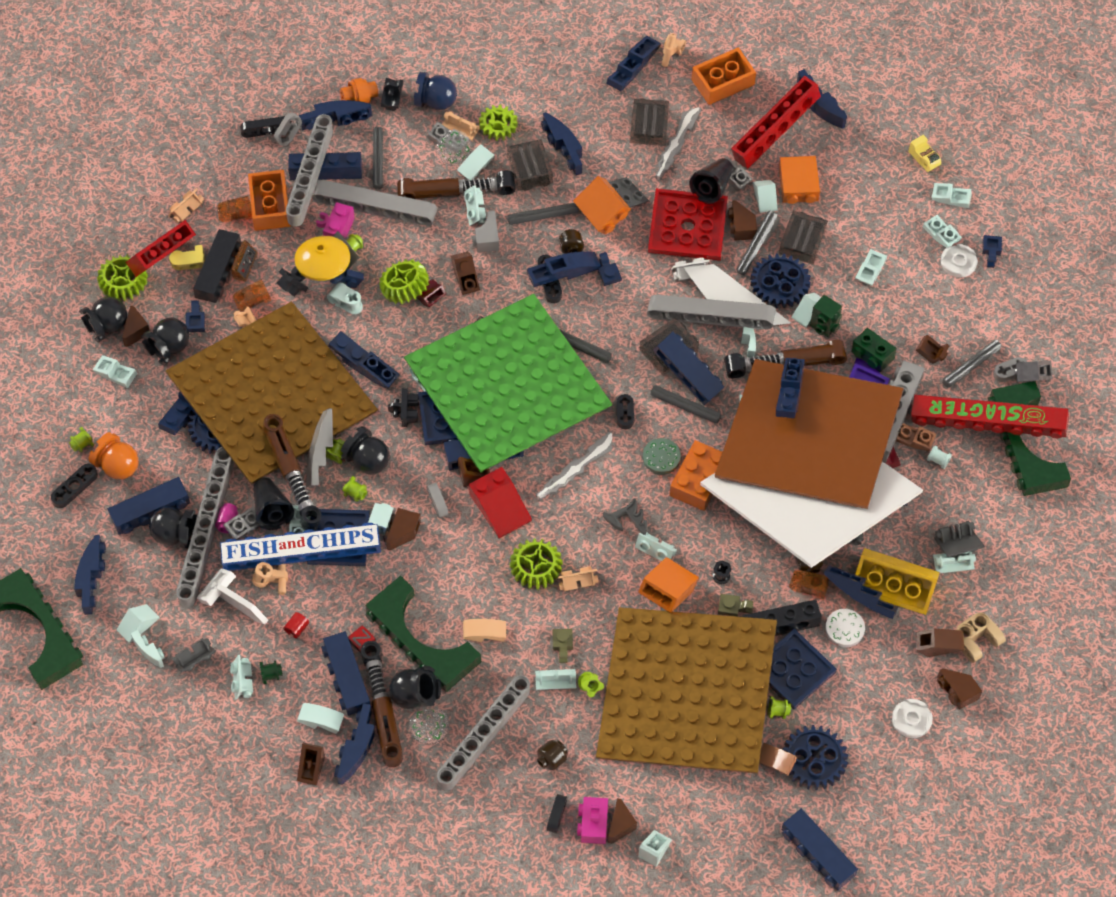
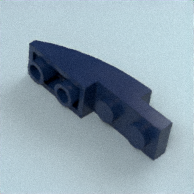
(826, 106)
(341, 111)
(563, 139)
(564, 265)
(363, 362)
(790, 388)
(176, 416)
(88, 570)
(356, 750)

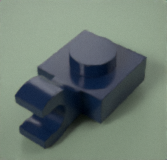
(992, 246)
(608, 272)
(349, 278)
(195, 319)

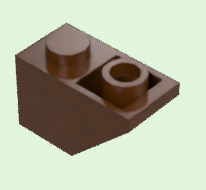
(743, 222)
(465, 272)
(403, 528)
(939, 641)
(960, 687)

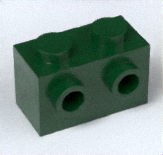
(826, 316)
(873, 350)

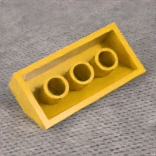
(898, 580)

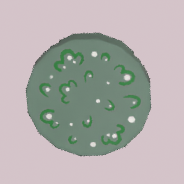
(661, 456)

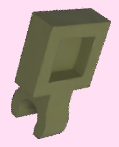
(731, 605)
(562, 641)

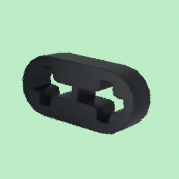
(621, 412)
(557, 813)

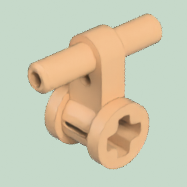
(671, 47)
(270, 575)

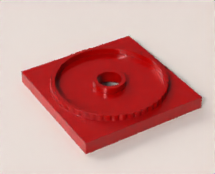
(677, 207)

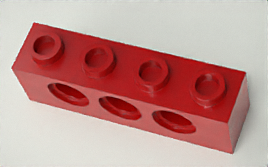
(160, 248)

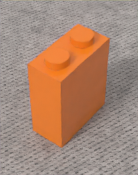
(799, 179)
(602, 205)
(668, 584)

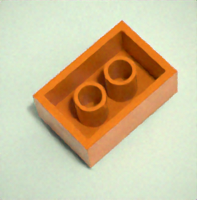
(723, 76)
(268, 199)
(696, 467)

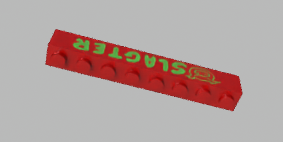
(990, 416)

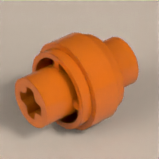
(359, 90)

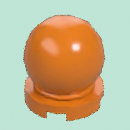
(115, 457)

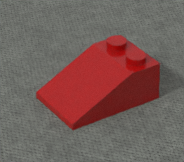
(499, 502)

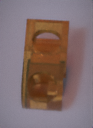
(234, 209)
(251, 295)
(809, 583)

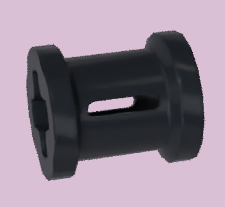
(725, 569)

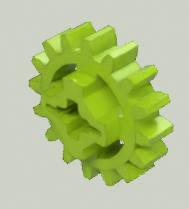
(498, 122)

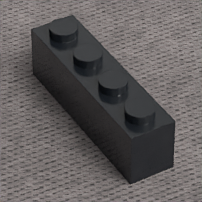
(217, 266)

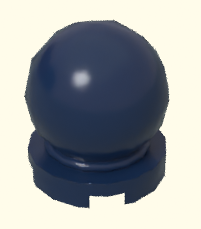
(437, 92)

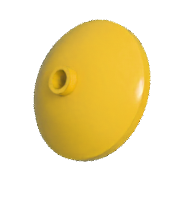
(322, 258)

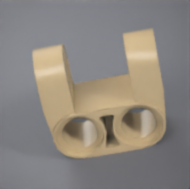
(974, 632)

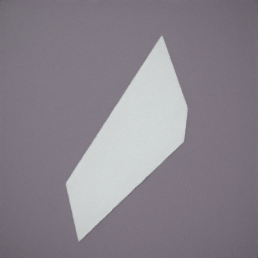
(720, 286)

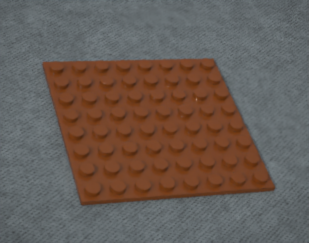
(823, 452)

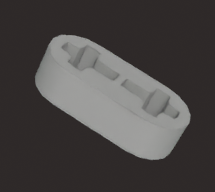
(288, 129)
(1008, 366)
(437, 500)

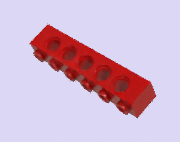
(776, 122)

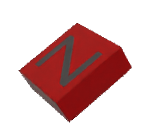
(359, 637)

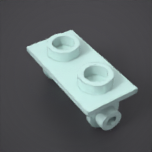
(474, 198)
(651, 546)
(954, 564)
(240, 670)
(555, 679)

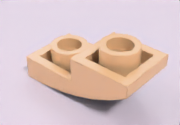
(483, 629)

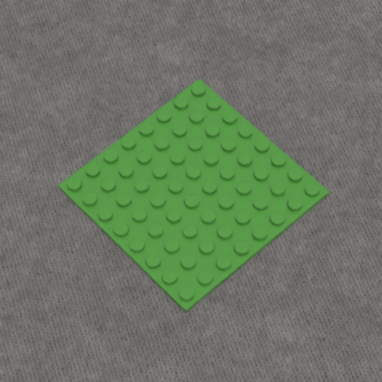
(507, 382)

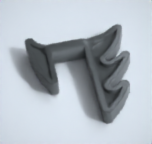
(631, 511)

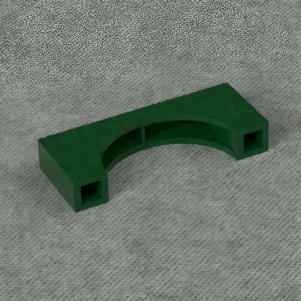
(1032, 472)
(388, 612)
(58, 655)

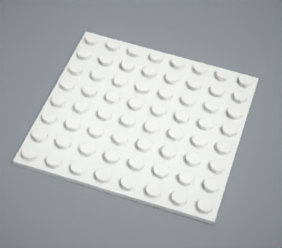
(810, 525)

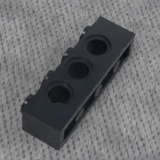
(797, 616)

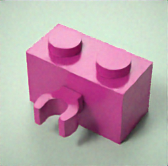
(339, 220)
(594, 820)

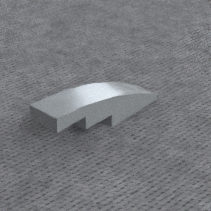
(317, 455)

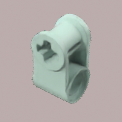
(345, 298)

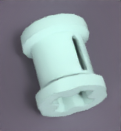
(939, 457)

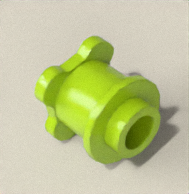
(355, 242)
(81, 440)
(335, 452)
(355, 489)
(589, 682)
(778, 708)

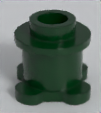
(270, 671)

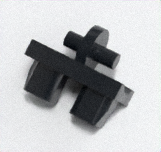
(392, 94)
(292, 281)
(407, 399)

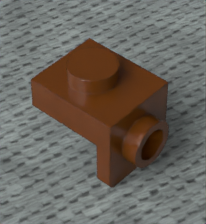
(932, 350)

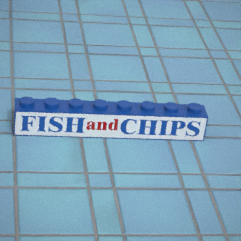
(300, 547)

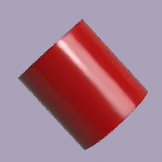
(296, 625)

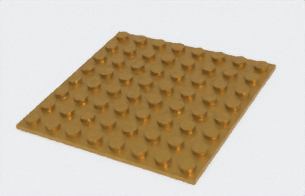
(265, 370)
(687, 690)

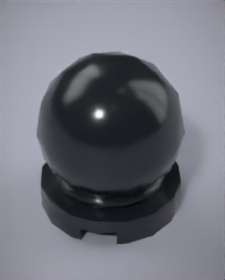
(106, 316)
(168, 338)
(367, 452)
(172, 526)
(415, 688)

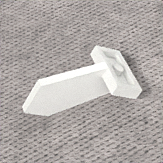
(218, 588)

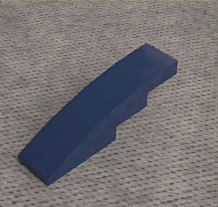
(633, 63)
(854, 587)

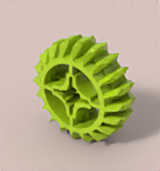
(404, 281)
(120, 284)
(521, 557)

